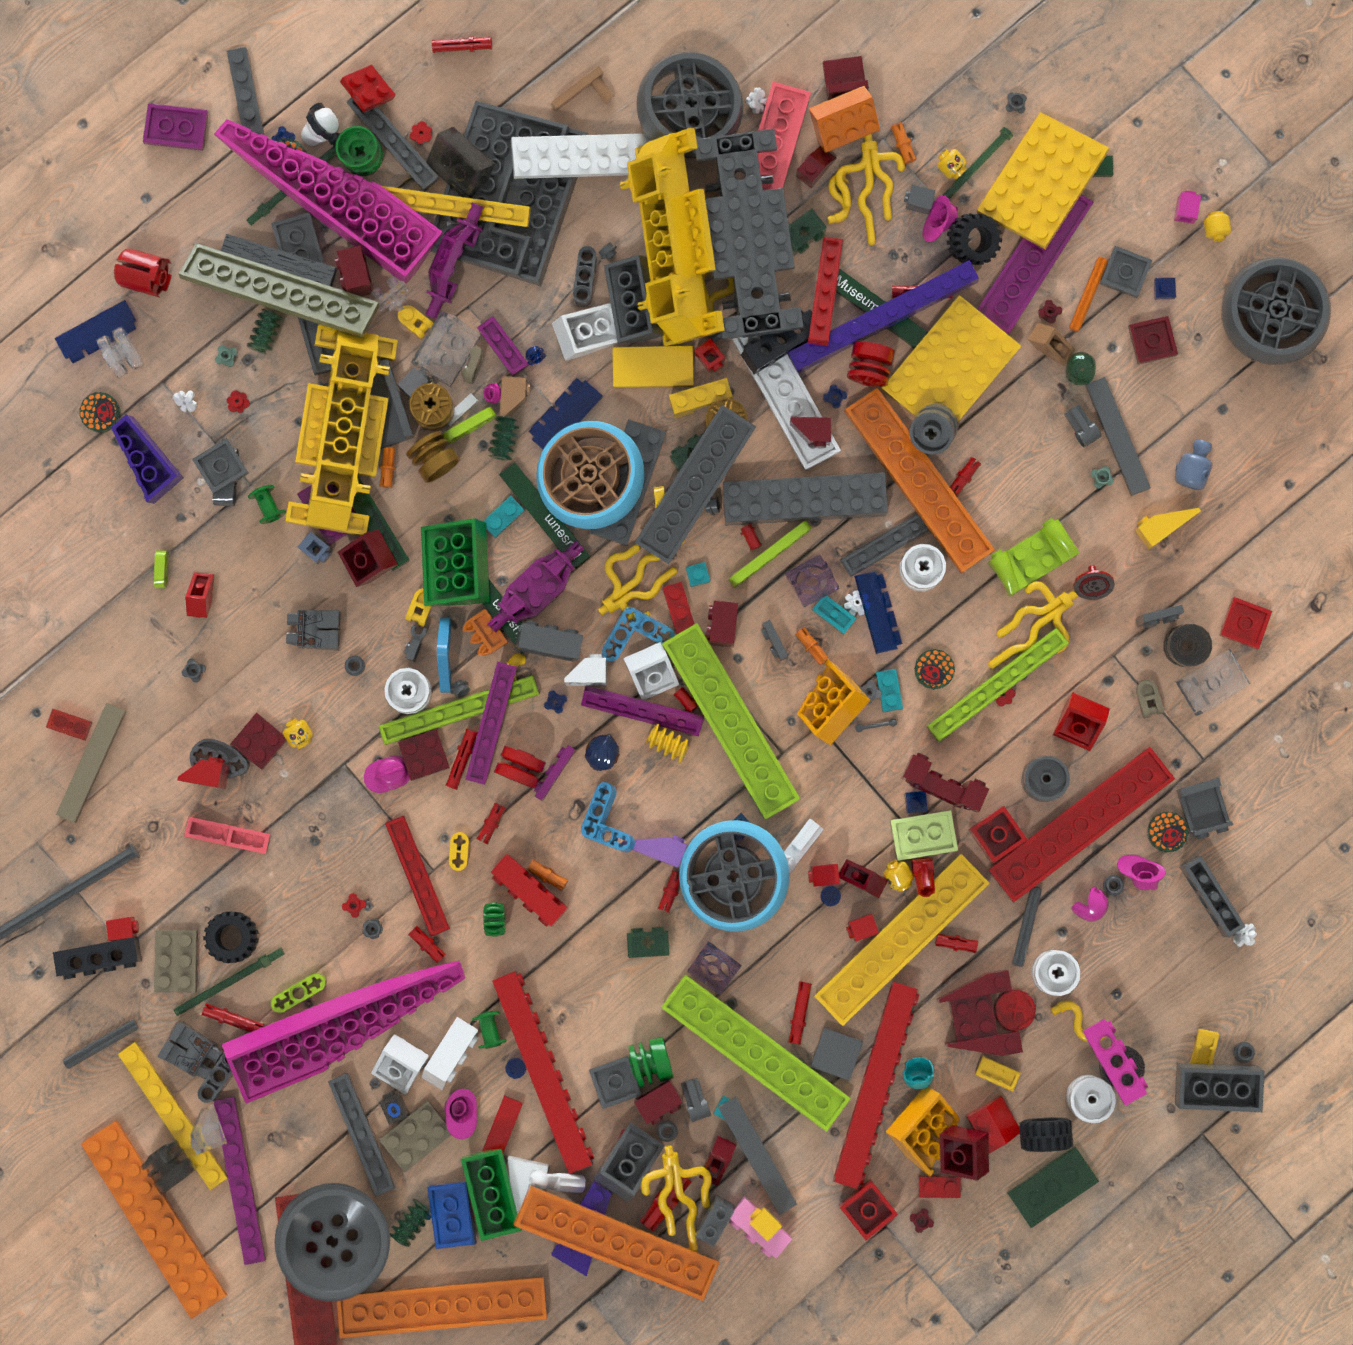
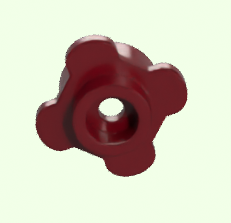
(1050, 317)
(923, 1214)

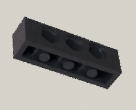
(758, 360)
(64, 959)

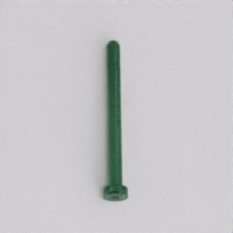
(1005, 134)

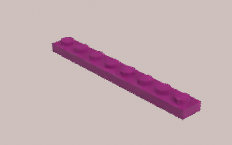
(240, 1182)

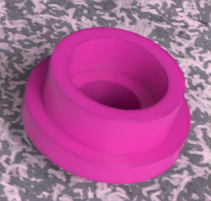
(492, 393)

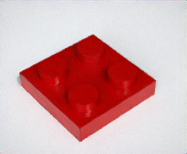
(367, 88)
(1245, 623)

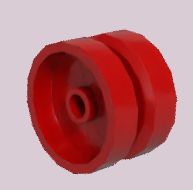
(520, 765)

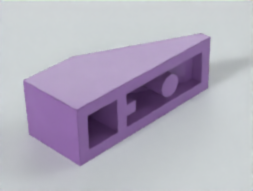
(662, 849)

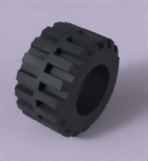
(989, 239)
(214, 943)
(1046, 1134)

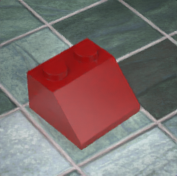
(1081, 721)
(208, 773)
(996, 1121)

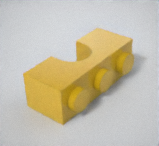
(689, 400)

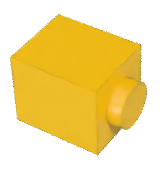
(764, 1223)

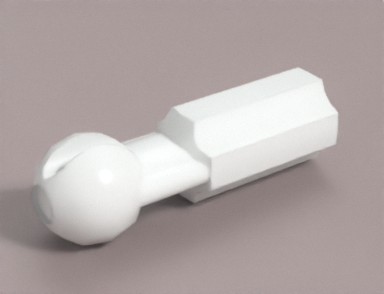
(802, 843)
(558, 1182)

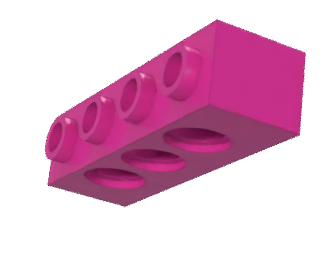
(1126, 1093)

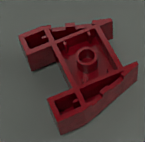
(969, 795)
(975, 1018)

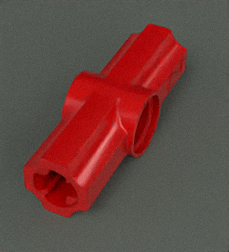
(653, 1215)

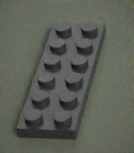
(649, 442)

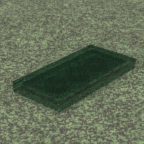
(1052, 1187)

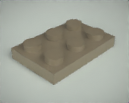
(175, 961)
(416, 1136)

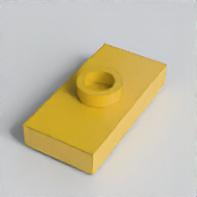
(1204, 1047)
(997, 1073)

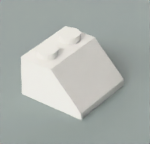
(651, 671)
(589, 672)
(399, 1064)

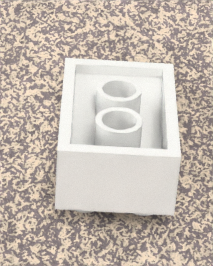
(585, 331)

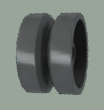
(933, 429)
(1033, 779)

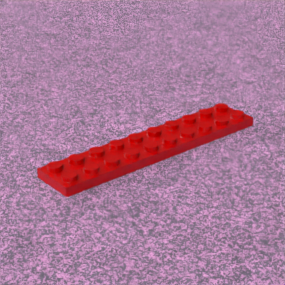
(1081, 824)

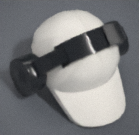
(320, 126)

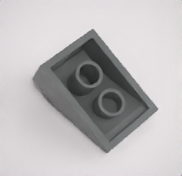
(628, 1162)

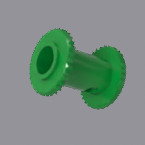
(266, 504)
(489, 1029)

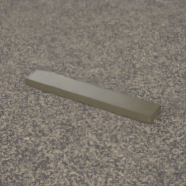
(91, 762)

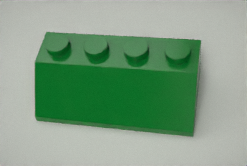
(490, 1193)

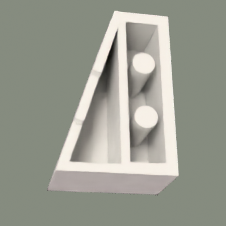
(450, 1053)
(519, 1174)

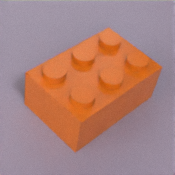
(844, 119)

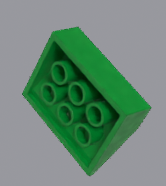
(455, 563)

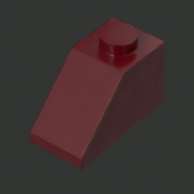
(814, 166)
(813, 430)
(862, 878)
(719, 1158)

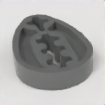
(219, 748)

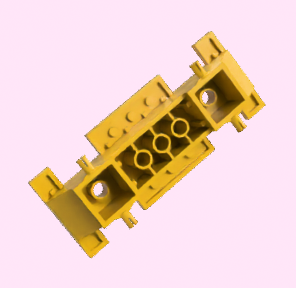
(674, 238)
(341, 431)

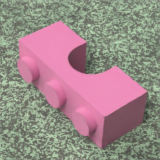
(741, 1220)

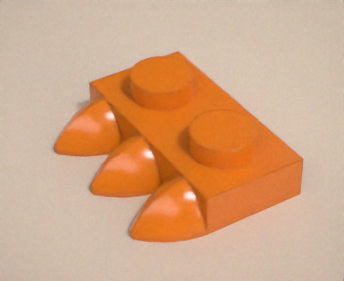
(492, 640)

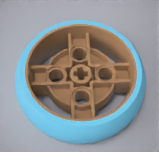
(560, 498)

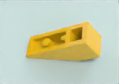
(1160, 526)

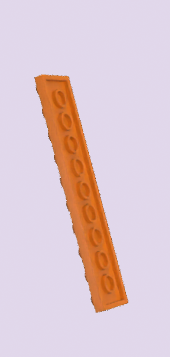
(919, 481)
(154, 1220)
(616, 1243)
(442, 1307)

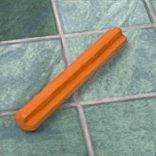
(1088, 294)

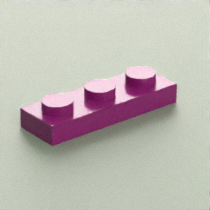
(502, 346)
(553, 772)

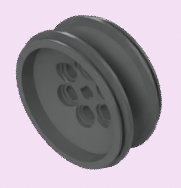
(341, 1278)

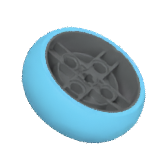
(726, 839)

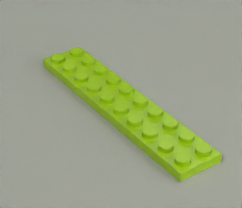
(731, 721)
(755, 1052)

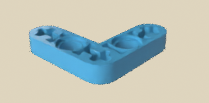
(635, 625)
(443, 658)
(600, 827)

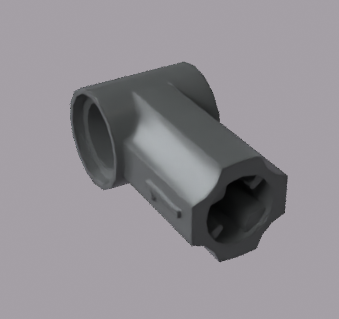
(1085, 430)
(696, 1103)

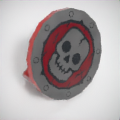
(1094, 584)

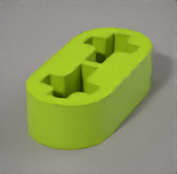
(161, 569)

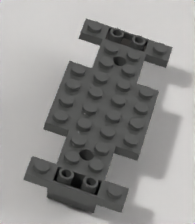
(749, 234)

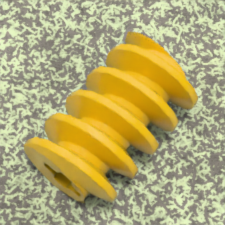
(668, 743)

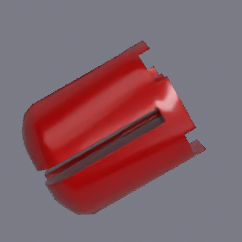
(142, 272)

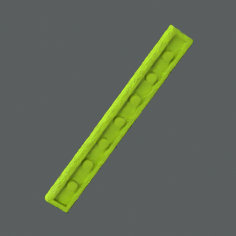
(997, 685)
(451, 712)

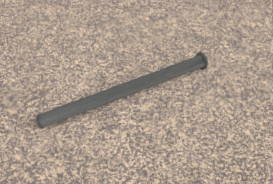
(68, 891)

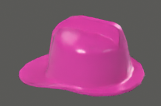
(939, 218)
(386, 774)
(1143, 873)
(461, 1113)

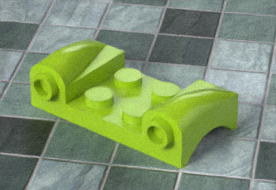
(1033, 557)

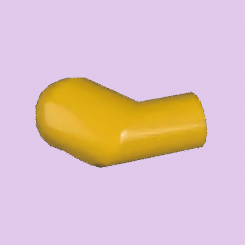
(516, 660)

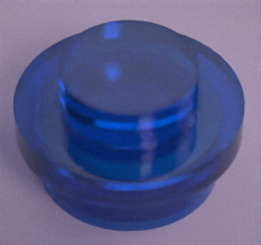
(830, 896)
(515, 1068)

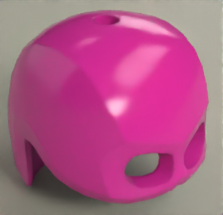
(1096, 907)

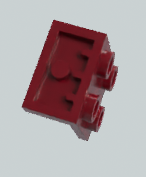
(843, 76)

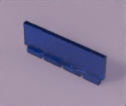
(85, 335)
(571, 411)
(875, 608)

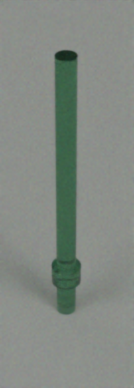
(264, 209)
(263, 961)

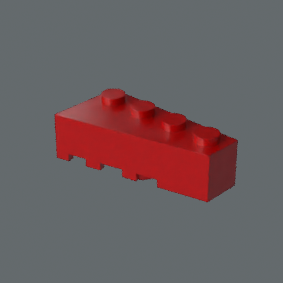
(529, 890)

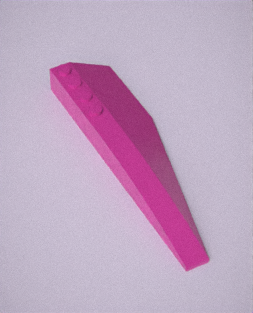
(344, 202)
(325, 1033)

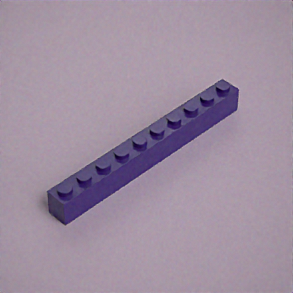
(886, 315)

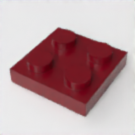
(1153, 340)
(259, 741)
(423, 755)

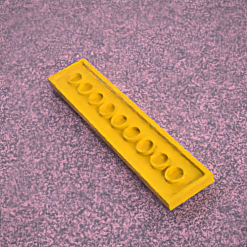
(901, 940)

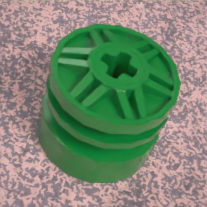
(356, 140)
(650, 1062)

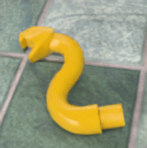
(843, 214)
(1070, 1005)

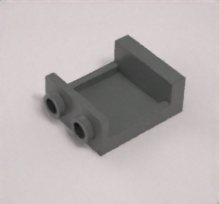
(1204, 808)
(715, 1220)

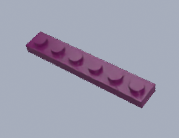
(642, 710)
(491, 723)

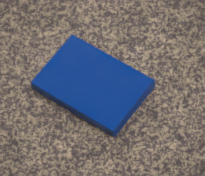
(451, 1215)

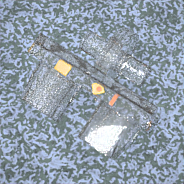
(393, 297)

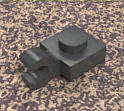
(413, 648)

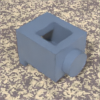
(312, 541)

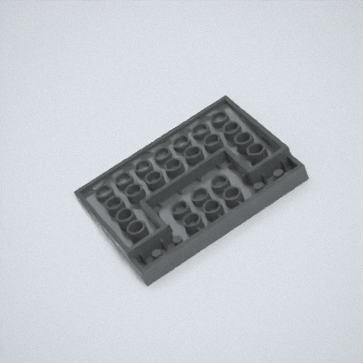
(505, 247)

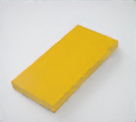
(652, 366)

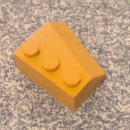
(832, 703)
(919, 1128)

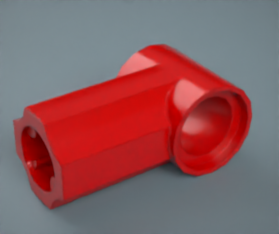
(923, 872)

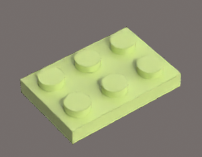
(924, 835)

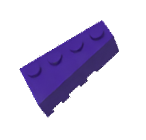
(150, 465)
(597, 1200)

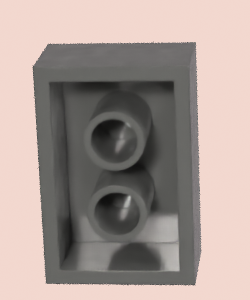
(548, 641)

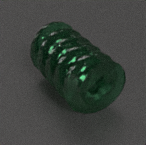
(264, 331)
(503, 438)
(411, 1223)

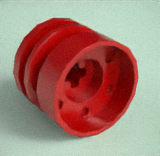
(871, 359)

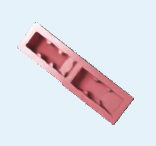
(226, 835)

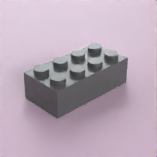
(1219, 1087)

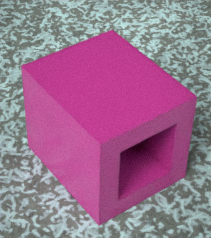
(1187, 207)

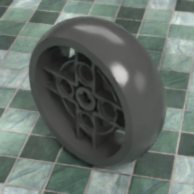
(685, 67)
(1311, 320)

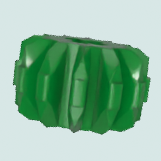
(494, 919)

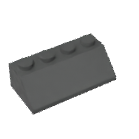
(626, 288)

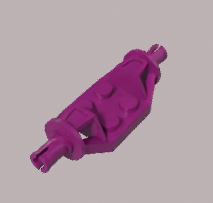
(446, 256)
(536, 587)

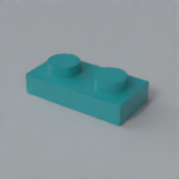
(503, 516)
(834, 614)
(889, 686)

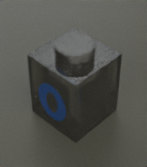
(394, 1107)

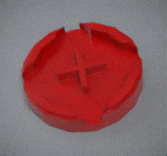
(1015, 1010)

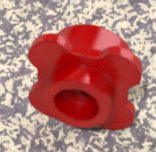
(360, 904)

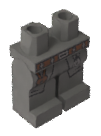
(309, 626)
(195, 1056)

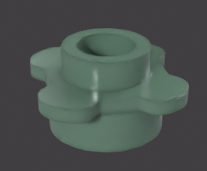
(229, 361)
(1105, 471)

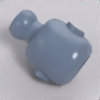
(1194, 467)

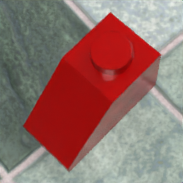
(199, 595)
(824, 875)

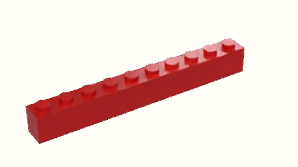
(542, 1072)
(875, 1085)

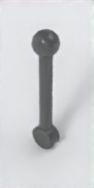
(893, 722)

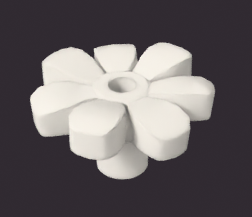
(756, 100)
(185, 401)
(851, 604)
(1245, 936)

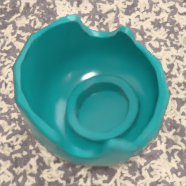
(918, 1073)

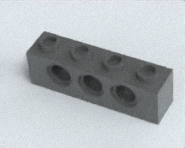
(1212, 896)

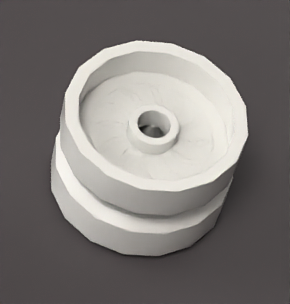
(933, 562)
(398, 684)
(1067, 976)
(1079, 1093)

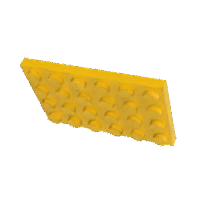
(1043, 180)
(952, 362)

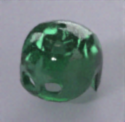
(1073, 367)

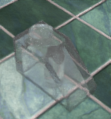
(207, 1131)

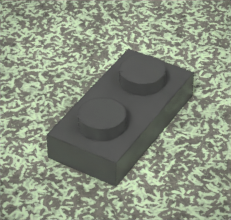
(777, 647)

